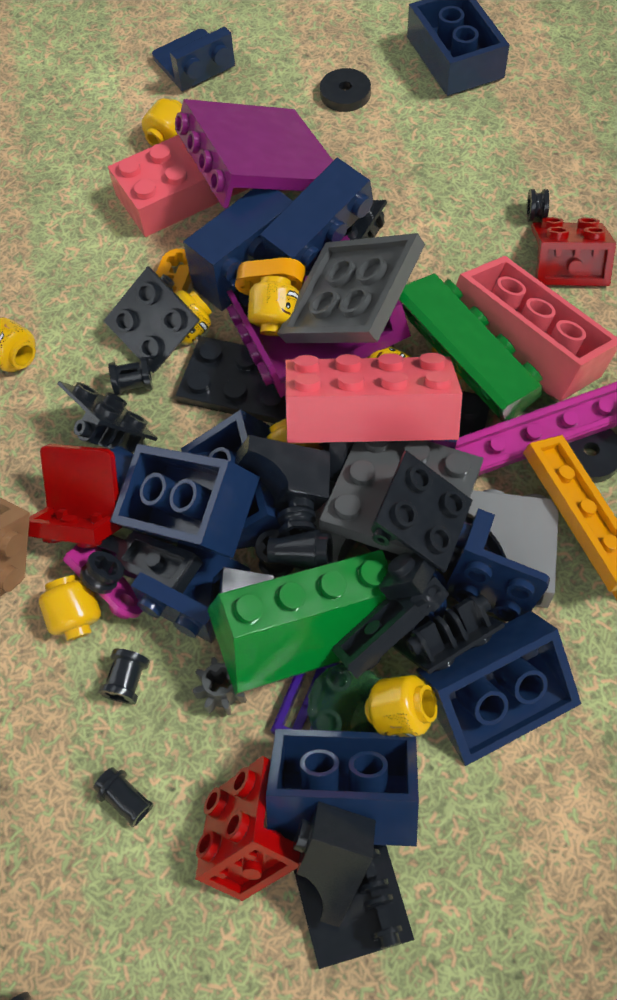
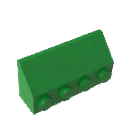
(476, 353)
(294, 620)

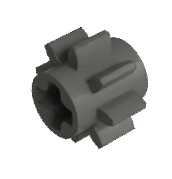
(222, 697)

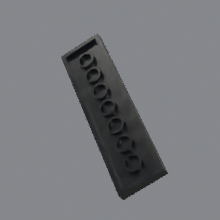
(226, 380)

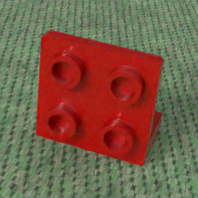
(574, 252)
(235, 847)

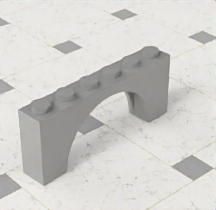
(521, 531)

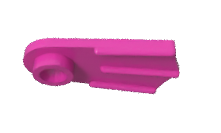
(121, 600)

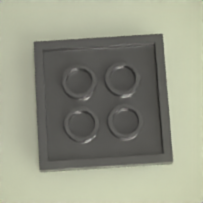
(352, 290)
(367, 478)

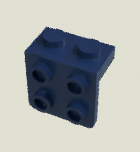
(196, 57)
(505, 583)
(189, 609)

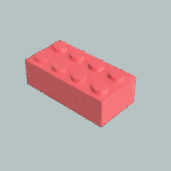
(162, 186)
(540, 325)
(372, 399)

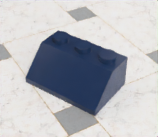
(319, 214)
(223, 443)
(503, 687)

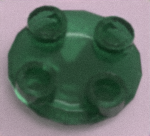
(339, 700)

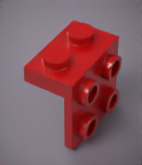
(78, 494)

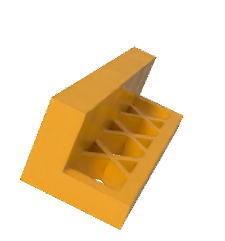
(578, 503)

